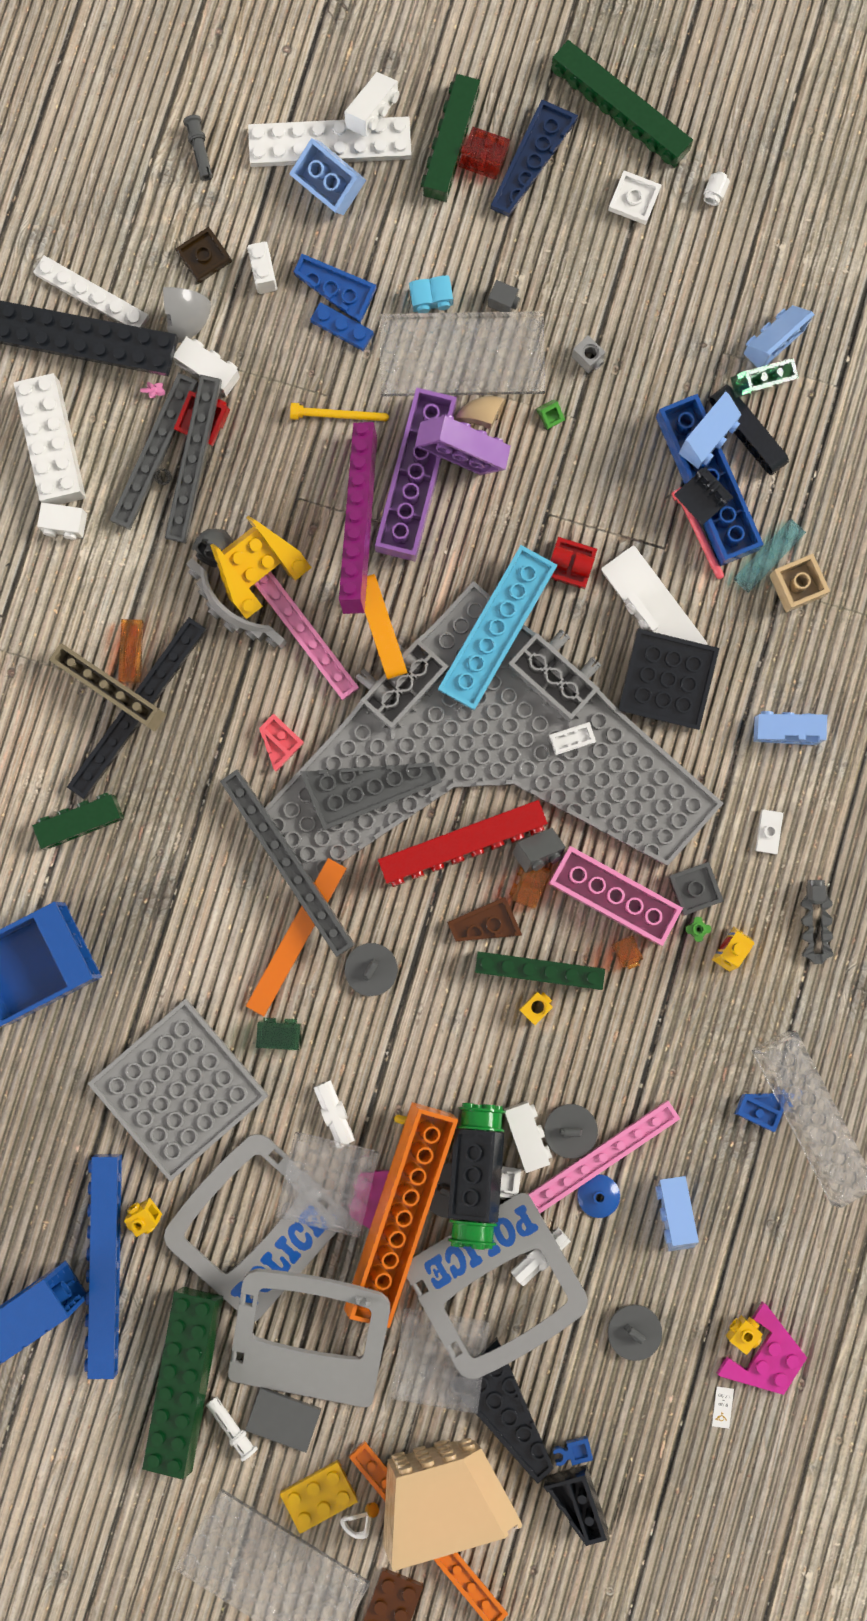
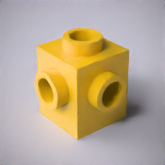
(142, 1217)
(744, 1334)

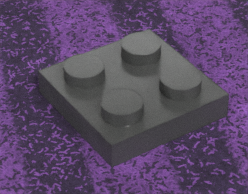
(696, 888)

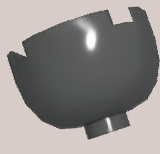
(211, 536)

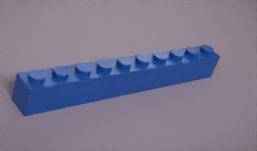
(104, 1266)

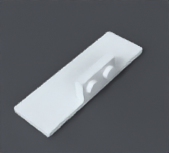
(648, 597)

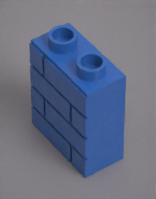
(42, 962)
(38, 1309)

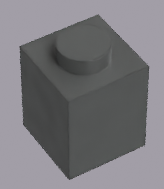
(503, 297)

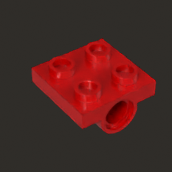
(573, 562)

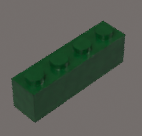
(78, 821)

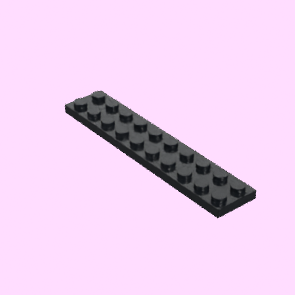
(87, 338)

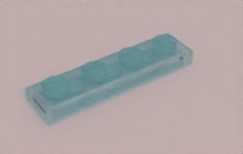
(769, 555)

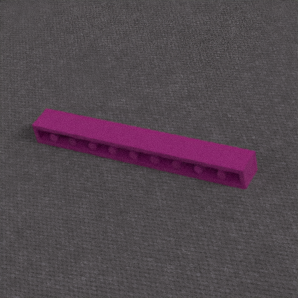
(358, 518)

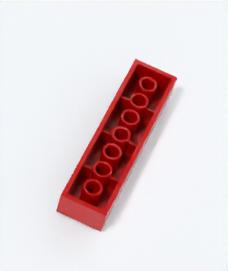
(463, 842)

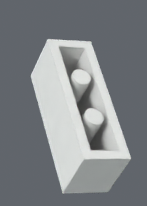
(371, 104)
(199, 361)
(528, 1136)

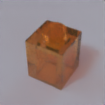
(627, 952)

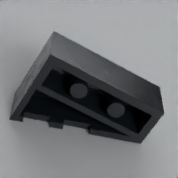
(579, 1502)

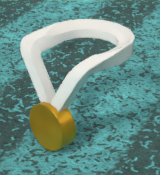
(371, 1511)

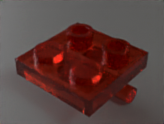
(484, 153)

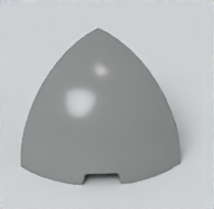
(185, 311)

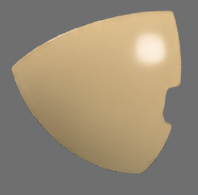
(481, 411)

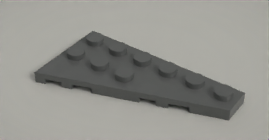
(359, 790)

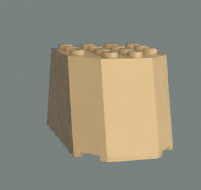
(442, 1503)

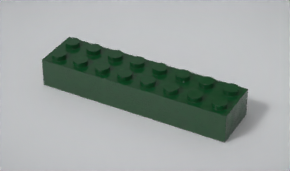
(182, 1383)

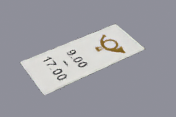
(722, 1407)

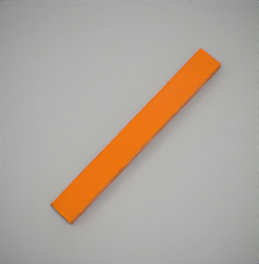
(293, 942)

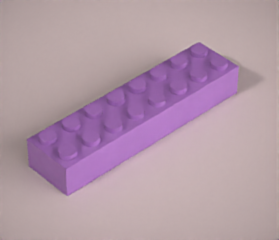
(412, 481)

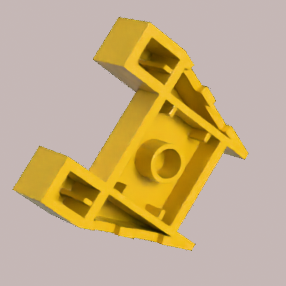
(251, 559)

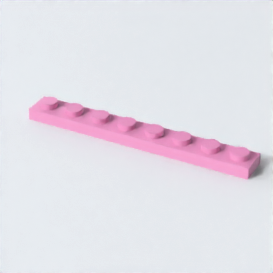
(306, 636)
(604, 1156)

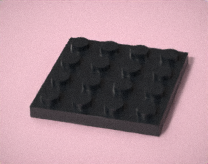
(668, 679)

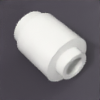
(716, 188)

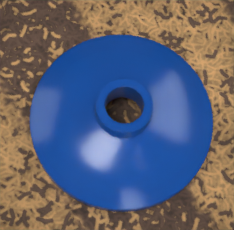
(599, 1185)

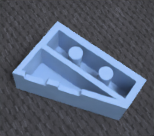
(790, 728)
(677, 1213)

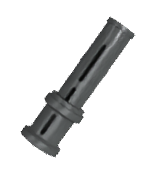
(196, 139)

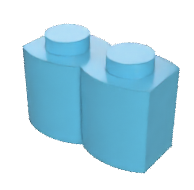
(431, 294)

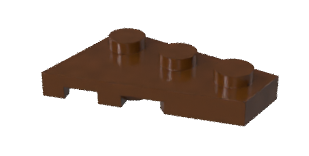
(486, 922)

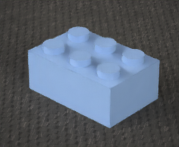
(327, 176)

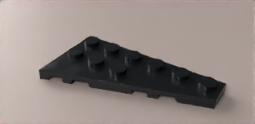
(509, 1419)

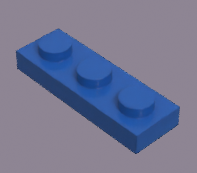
(341, 326)

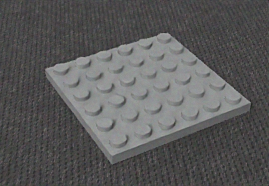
(178, 1089)

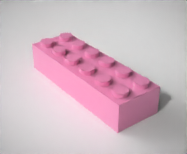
(615, 896)

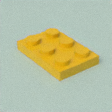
(318, 1496)

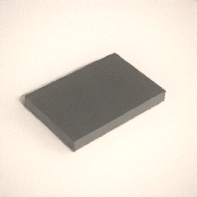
(283, 1419)

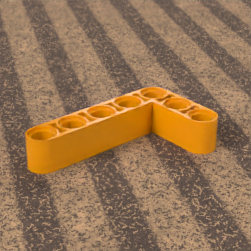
(382, 630)

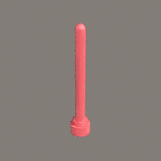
(702, 540)

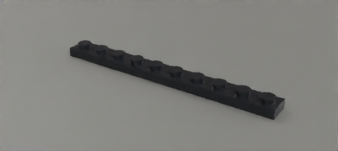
(124, 724)

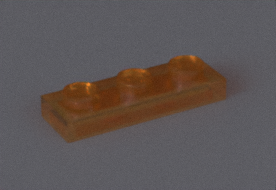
(130, 651)

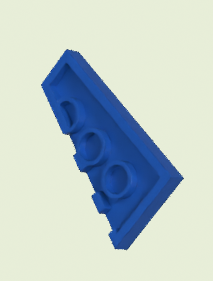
(337, 286)

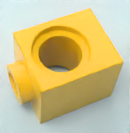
(527, 1011)

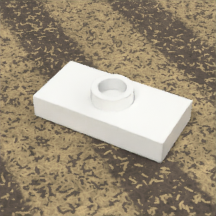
(572, 738)
(769, 832)

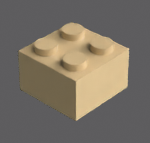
(799, 583)

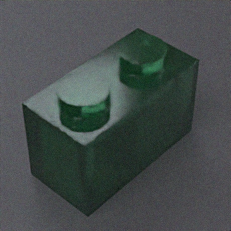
(279, 1034)

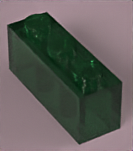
(764, 377)

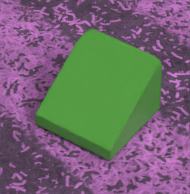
(550, 414)

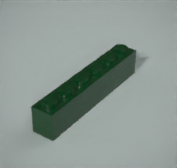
(451, 137)
(539, 970)

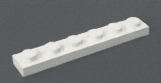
(90, 293)

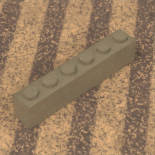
(108, 687)

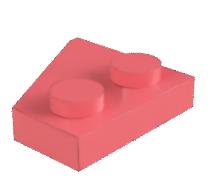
(279, 741)

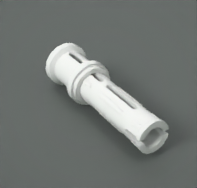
(237, 1437)

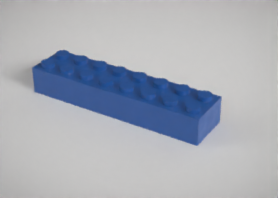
(732, 527)

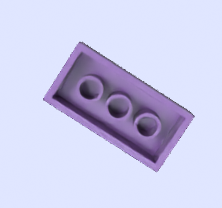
(463, 445)

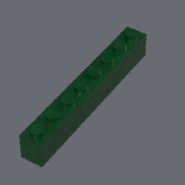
(621, 104)

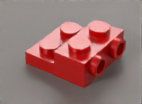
(184, 418)

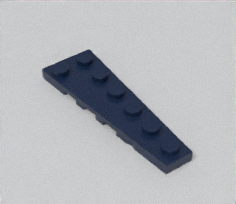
(538, 145)

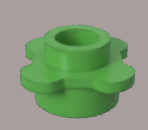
(698, 935)

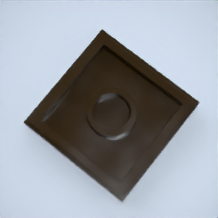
(203, 255)

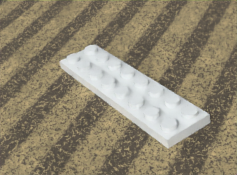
(284, 142)

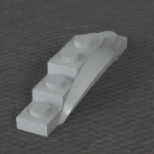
(232, 621)

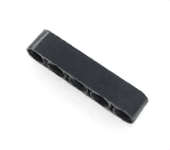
(754, 435)

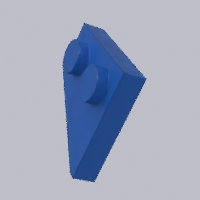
(760, 1110)

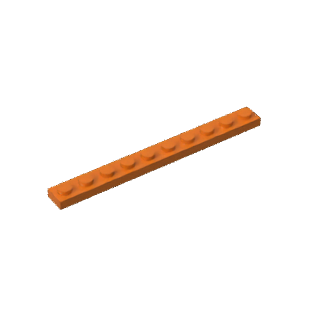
(452, 1565)

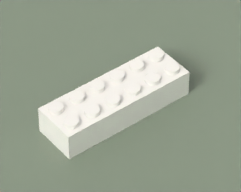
(49, 440)

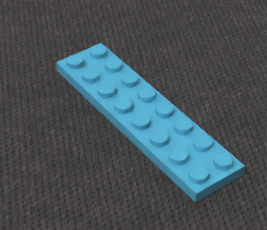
(497, 627)

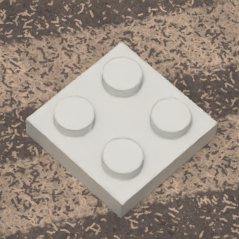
(634, 197)

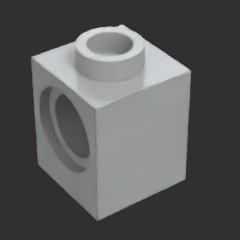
(586, 346)

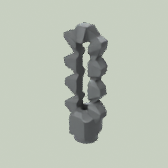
(817, 894)

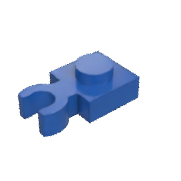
(577, 1450)

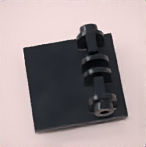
(703, 495)

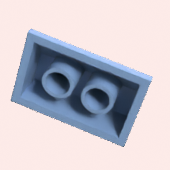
(778, 335)
(711, 432)

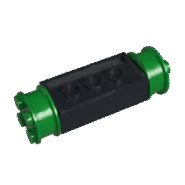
(476, 1176)

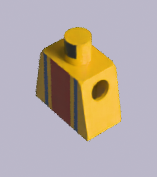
(733, 950)

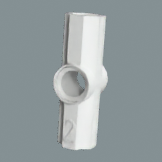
(334, 1113)
(535, 1260)

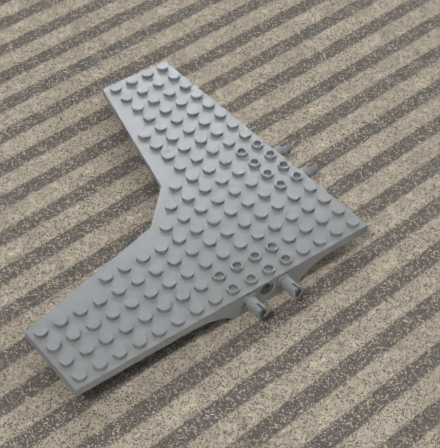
(615, 785)

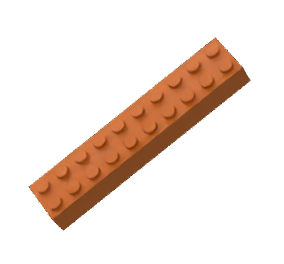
(403, 1206)

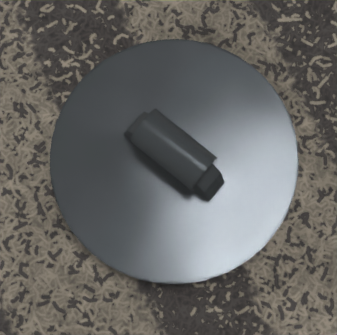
(371, 969)
(570, 1131)
(440, 1199)
(634, 1332)

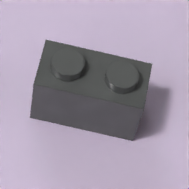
(539, 850)

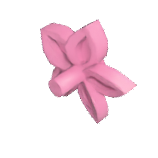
(153, 390)

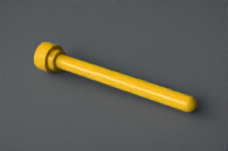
(298, 411)

